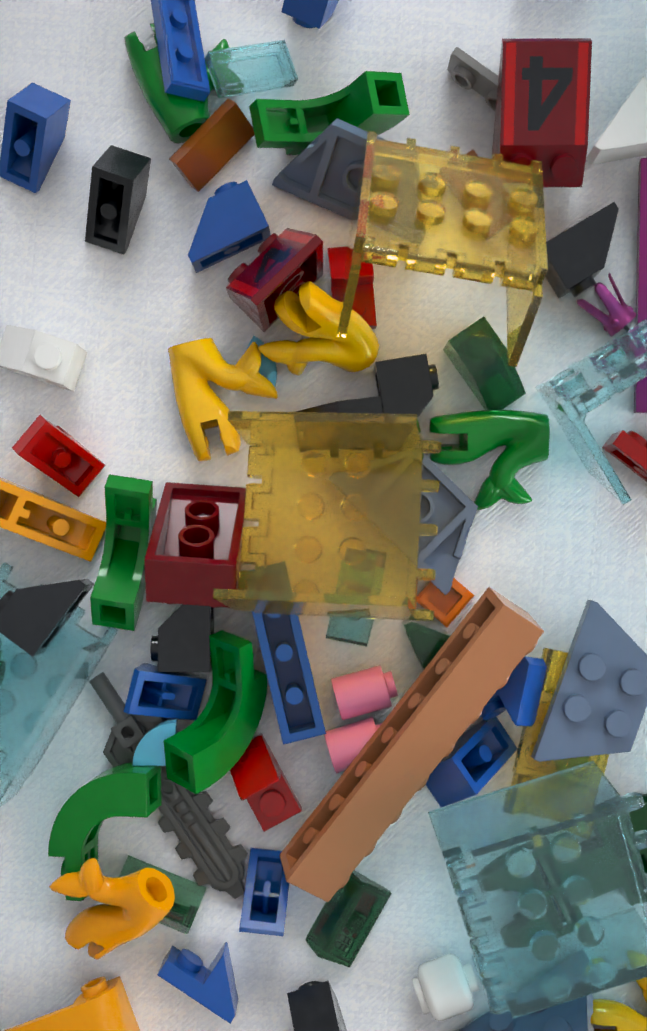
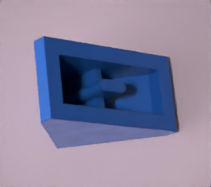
(164, 693)
(264, 894)

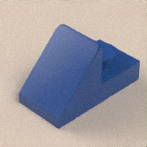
(520, 693)
(209, 986)

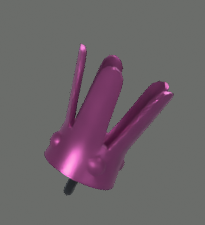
(619, 313)

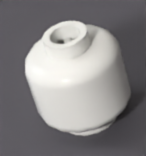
(445, 987)

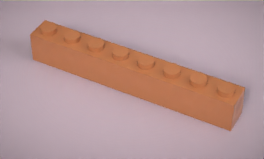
(409, 744)

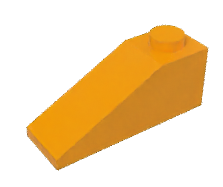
(49, 521)

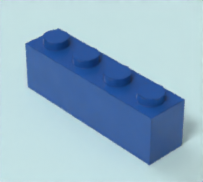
(289, 676)

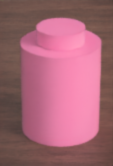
(363, 692)
(347, 741)

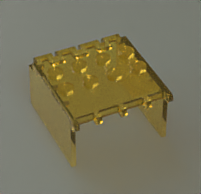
(453, 215)
(333, 515)

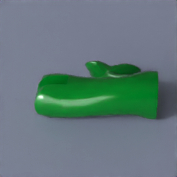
(176, 114)
(481, 432)

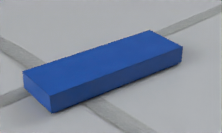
(180, 48)

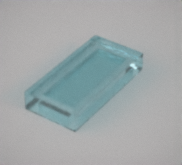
(251, 68)

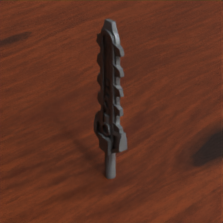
(182, 810)

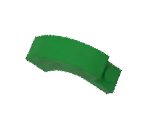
(370, 102)
(121, 576)
(227, 723)
(113, 793)

